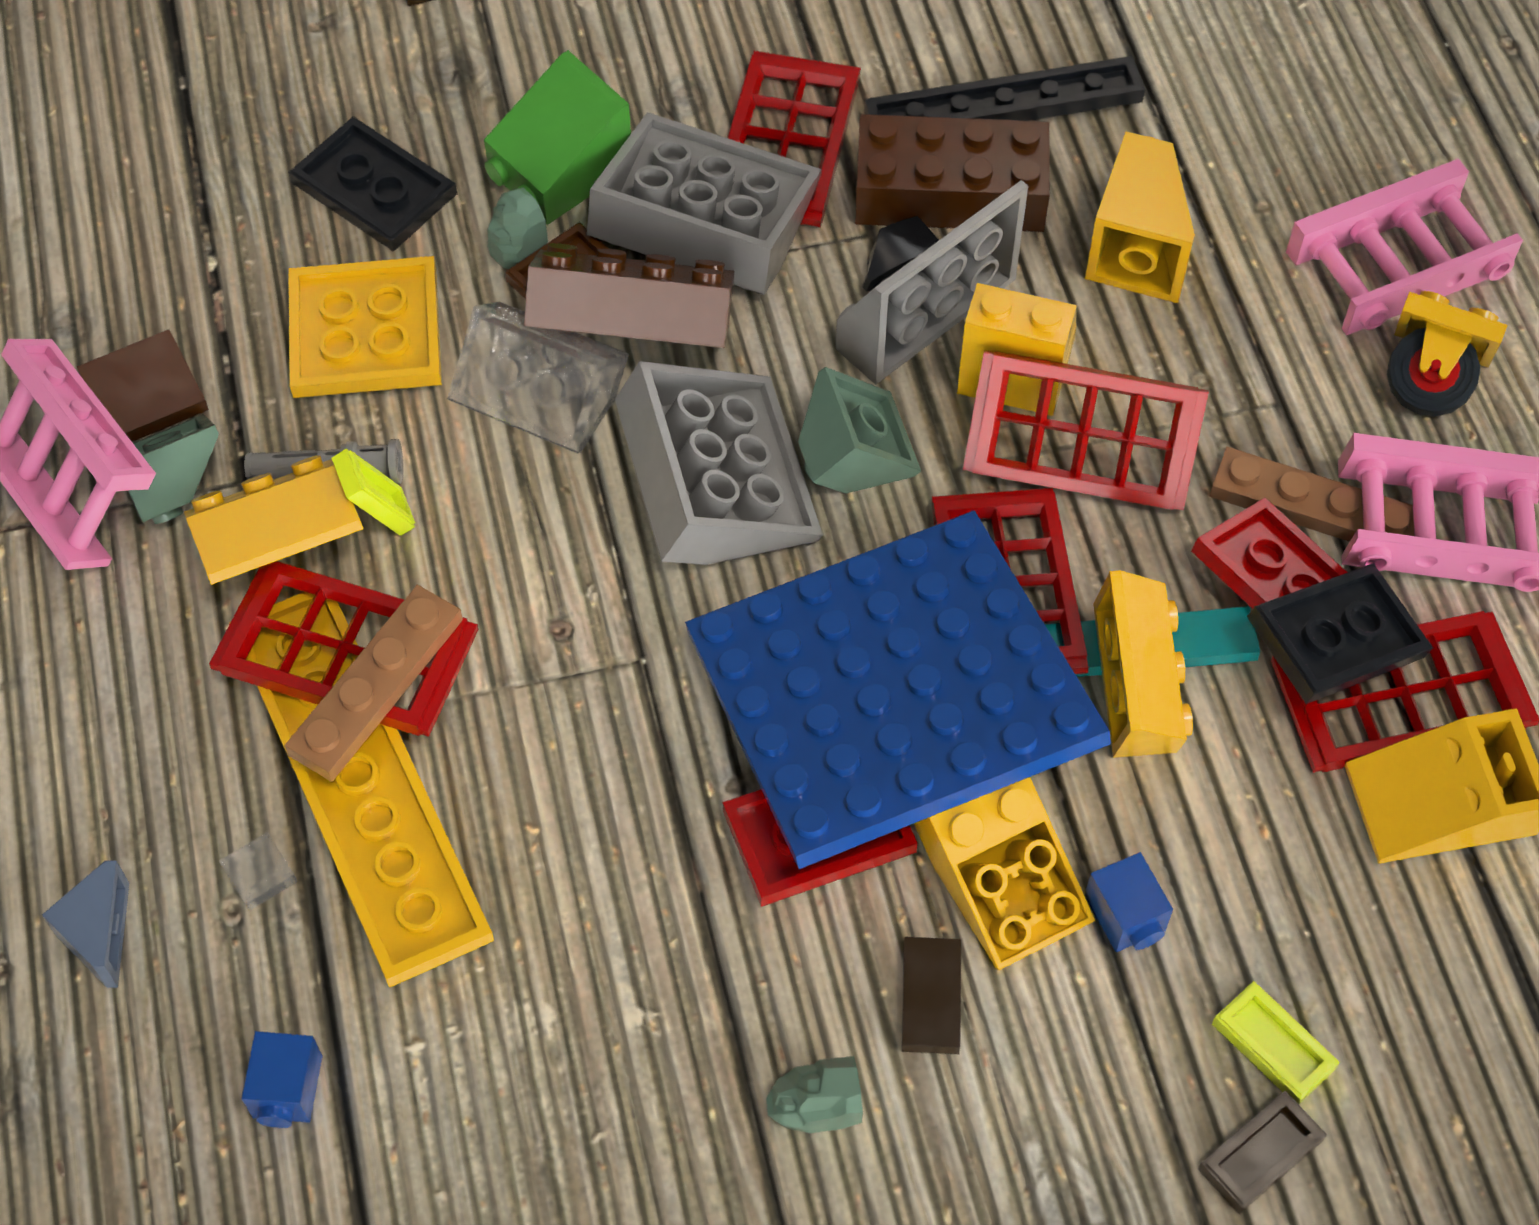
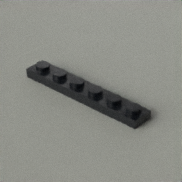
(1023, 95)

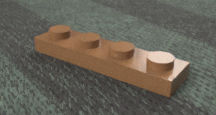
(1302, 496)
(373, 683)

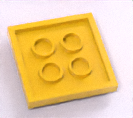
(363, 327)

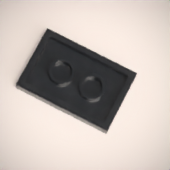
(373, 183)
(1339, 632)

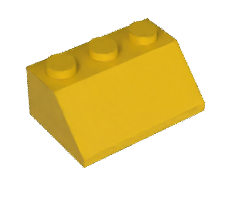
(271, 519)
(1141, 666)

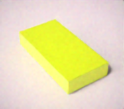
(373, 492)
(1275, 1042)

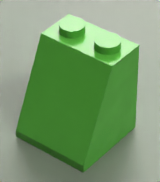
(559, 137)

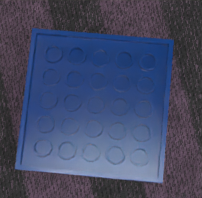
(893, 688)

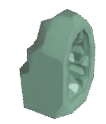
(516, 228)
(818, 1096)

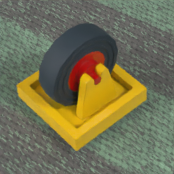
(1440, 353)

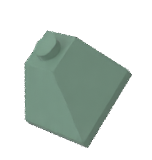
(854, 435)
(179, 462)

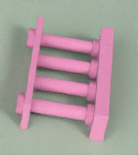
(1401, 207)
(93, 442)
(1446, 469)

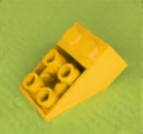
(1449, 788)
(1006, 872)

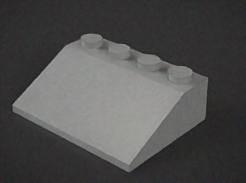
(702, 200)
(933, 288)
(714, 463)

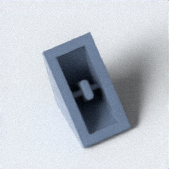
(93, 921)

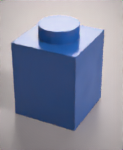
(1129, 903)
(282, 1078)

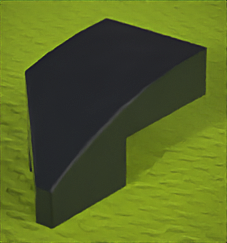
(895, 248)

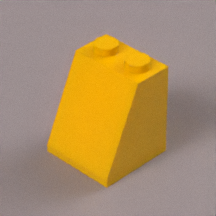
(1143, 222)
(1018, 326)

